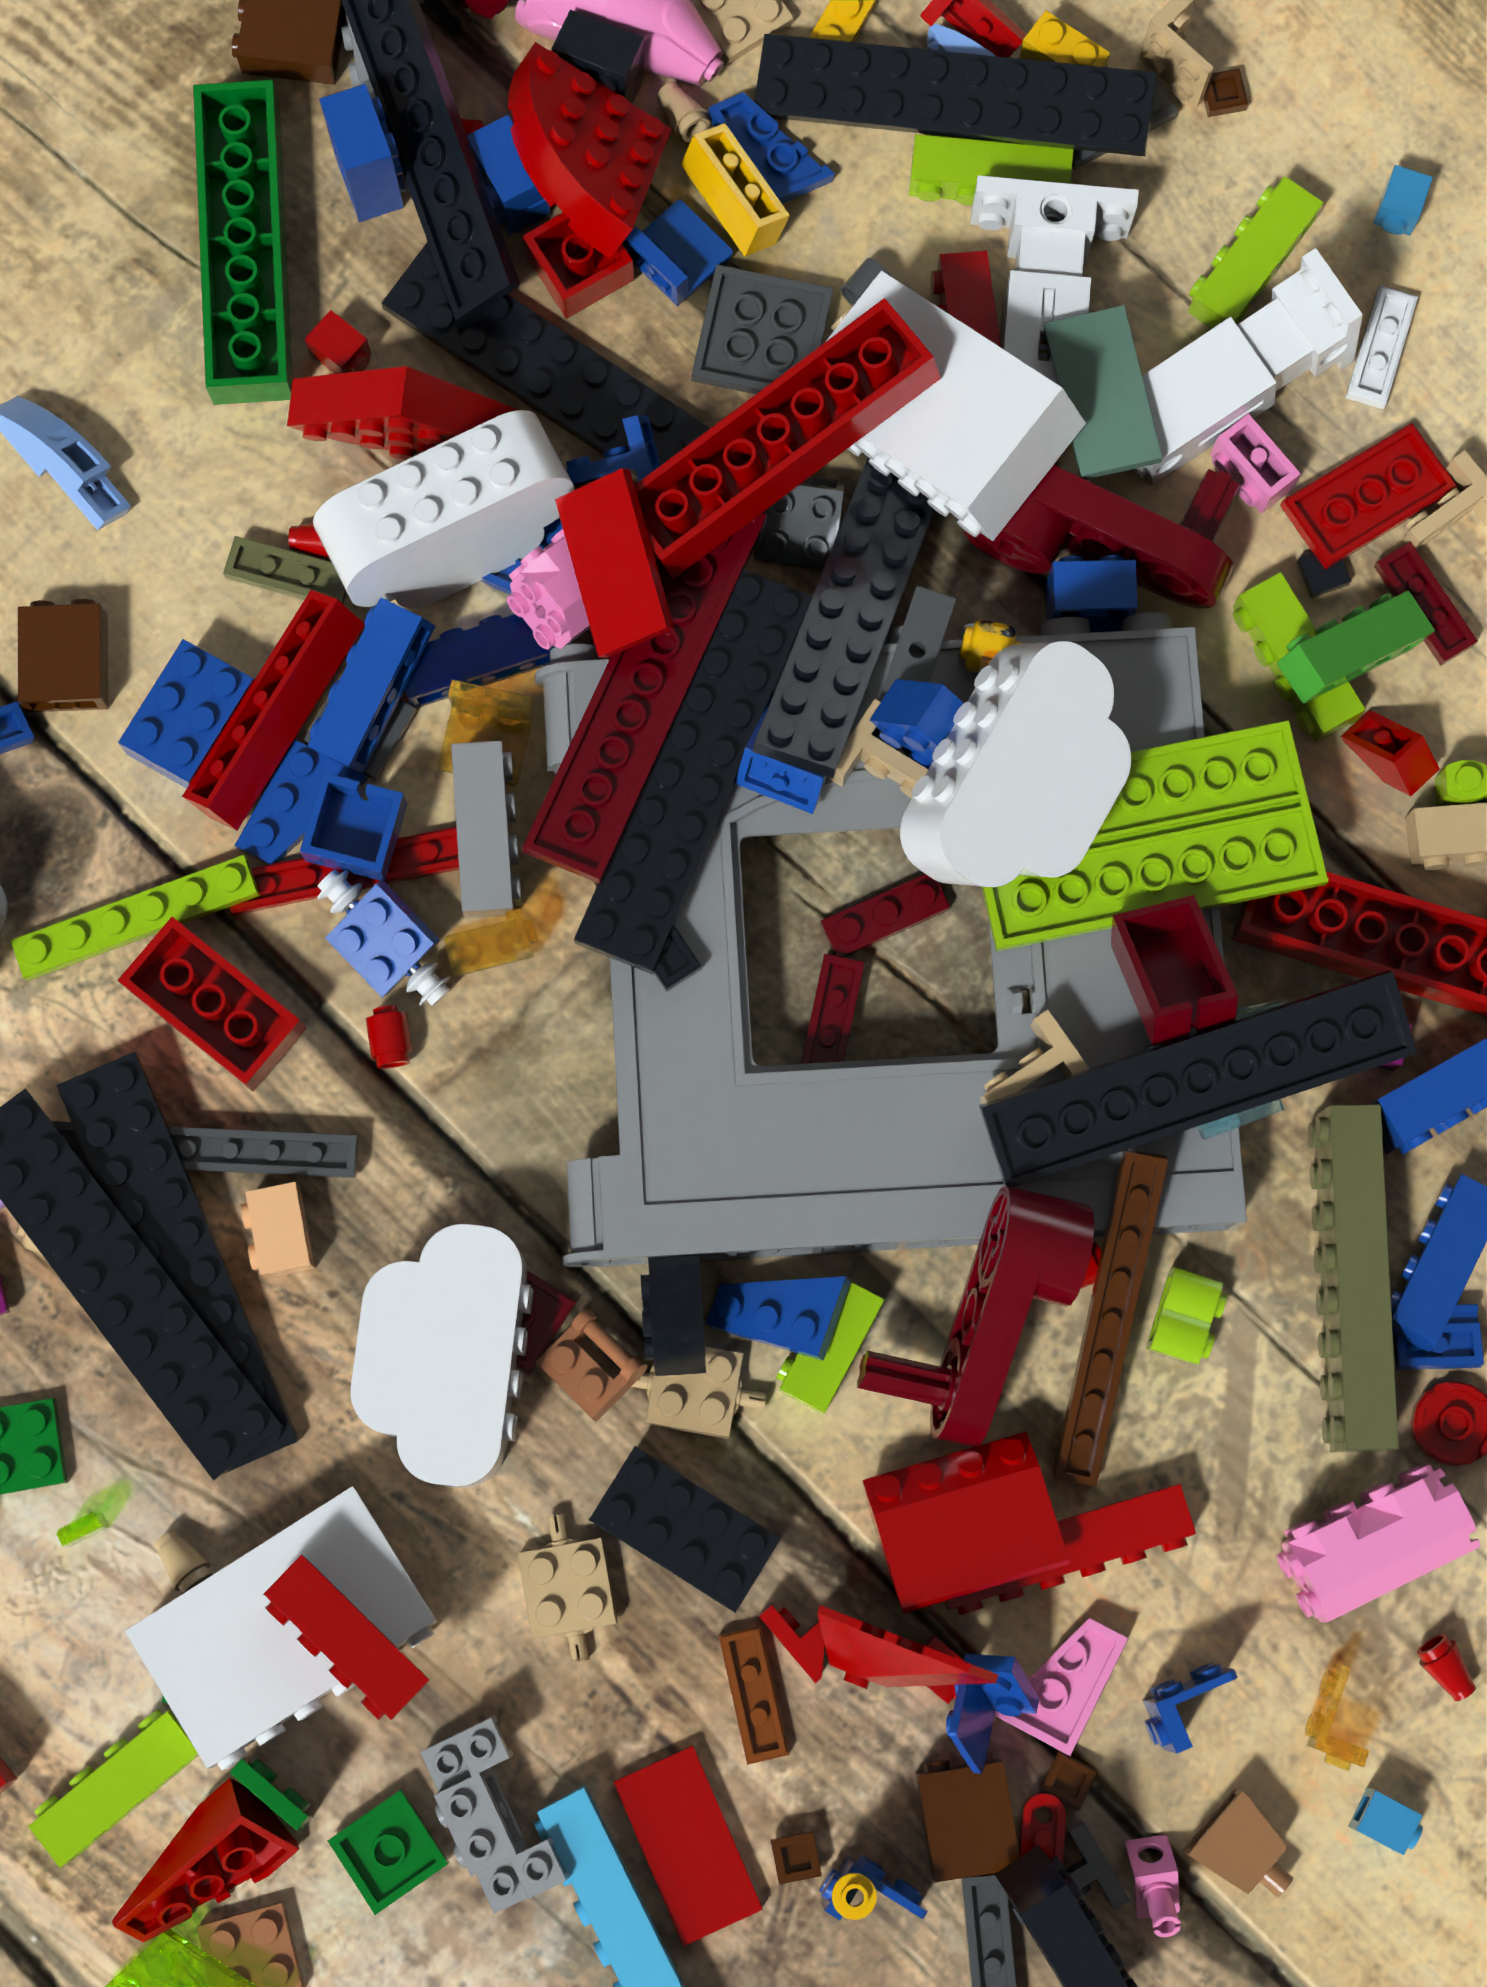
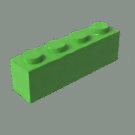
(1355, 645)

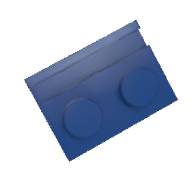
(1457, 1348)

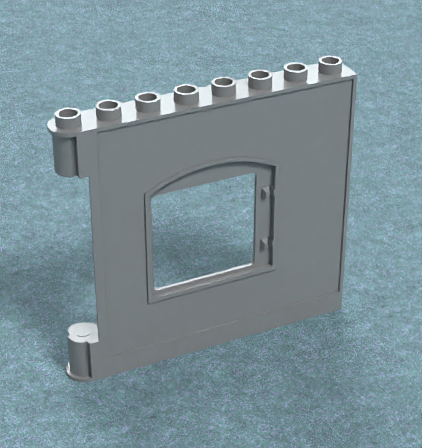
(864, 1150)

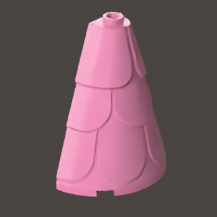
(673, 31)

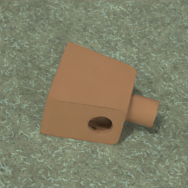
(1241, 1846)

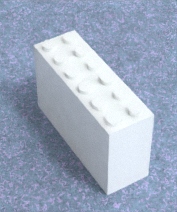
(977, 433)
(240, 1671)

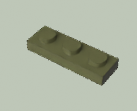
(281, 570)

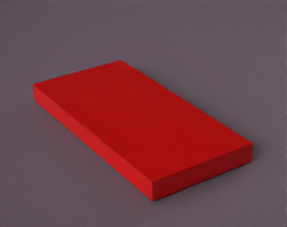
(1368, 496)
(614, 563)
(688, 1845)

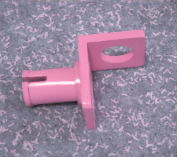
(1156, 1885)

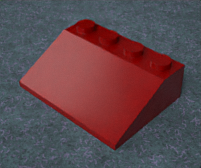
(965, 1522)

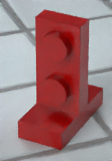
(980, 22)

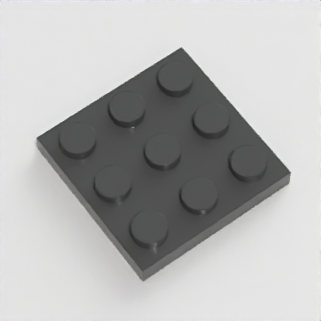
(757, 328)

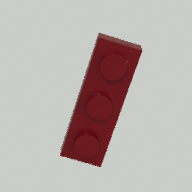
(1407, 571)
(884, 915)
(833, 1010)

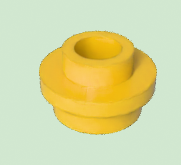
(848, 1882)

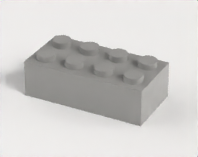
(483, 829)

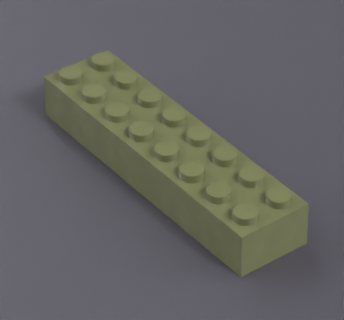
(1354, 1279)

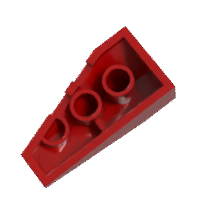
(890, 1659)

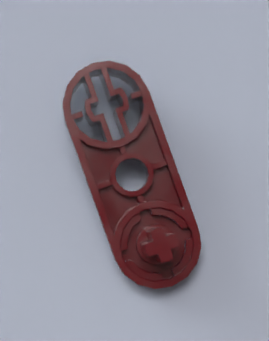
(1095, 523)
(1027, 1251)

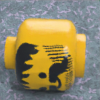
(986, 640)

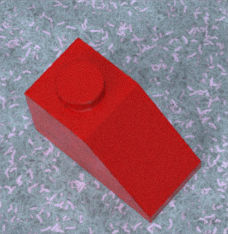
(1392, 752)

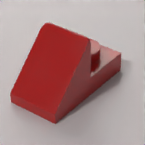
(806, 1649)

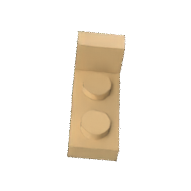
(1453, 506)
(878, 757)
(1036, 1064)

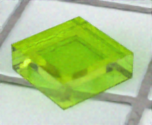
(82, 1529)

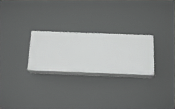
(1381, 347)

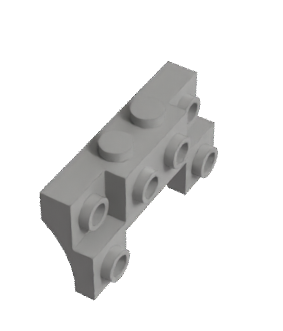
(482, 1820)

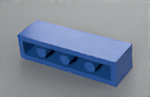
(370, 684)
(1443, 1264)

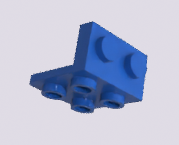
(1165, 1722)
(900, 1892)

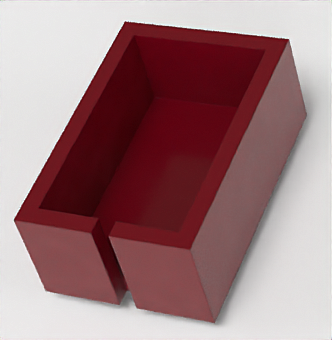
(1173, 969)

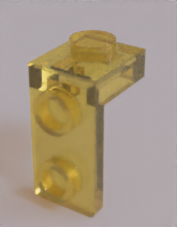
(492, 944)
(1338, 1752)

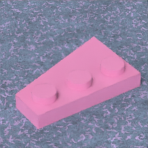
(1071, 1686)

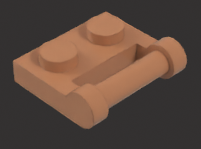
(581, 1376)

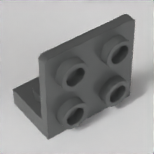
(803, 524)

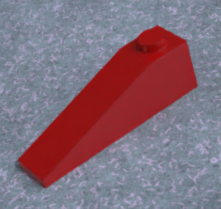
(218, 1848)

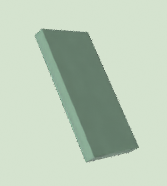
(1103, 379)

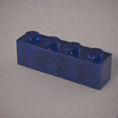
(475, 656)

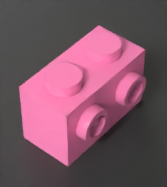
(1254, 463)

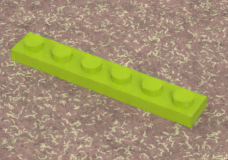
(134, 917)

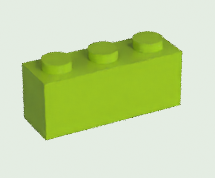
(816, 1381)

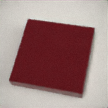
(547, 1316)

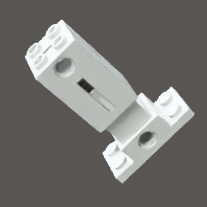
(1051, 241)
(1243, 365)

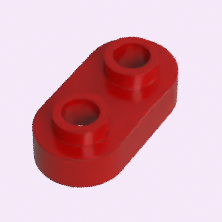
(1047, 1835)

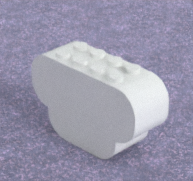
(445, 514)
(1020, 771)
(443, 1354)

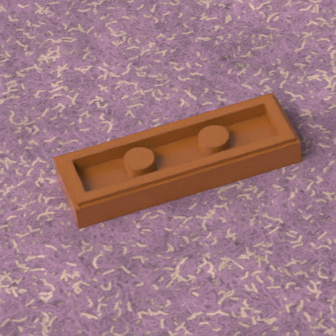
(753, 1695)

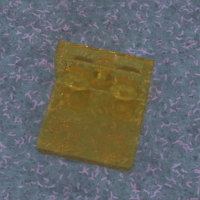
(487, 716)

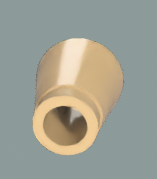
(682, 112)
(182, 1562)

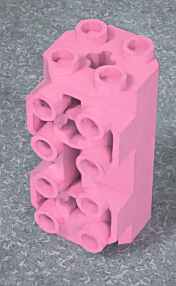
(549, 595)
(1377, 1544)

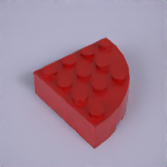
(583, 146)
(387, 409)

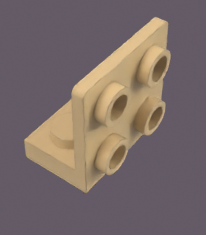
(1172, 57)

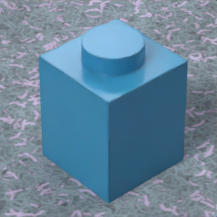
(1402, 200)
(1387, 1821)

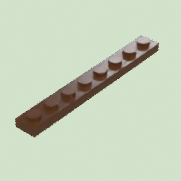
(1110, 1316)

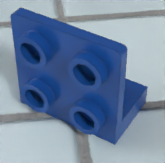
(677, 251)
(778, 779)
(975, 1706)

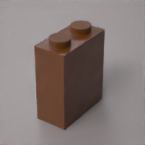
(290, 39)
(62, 656)
(967, 1819)

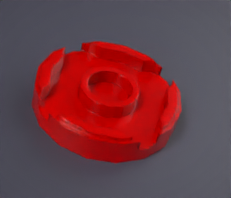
(1451, 1423)

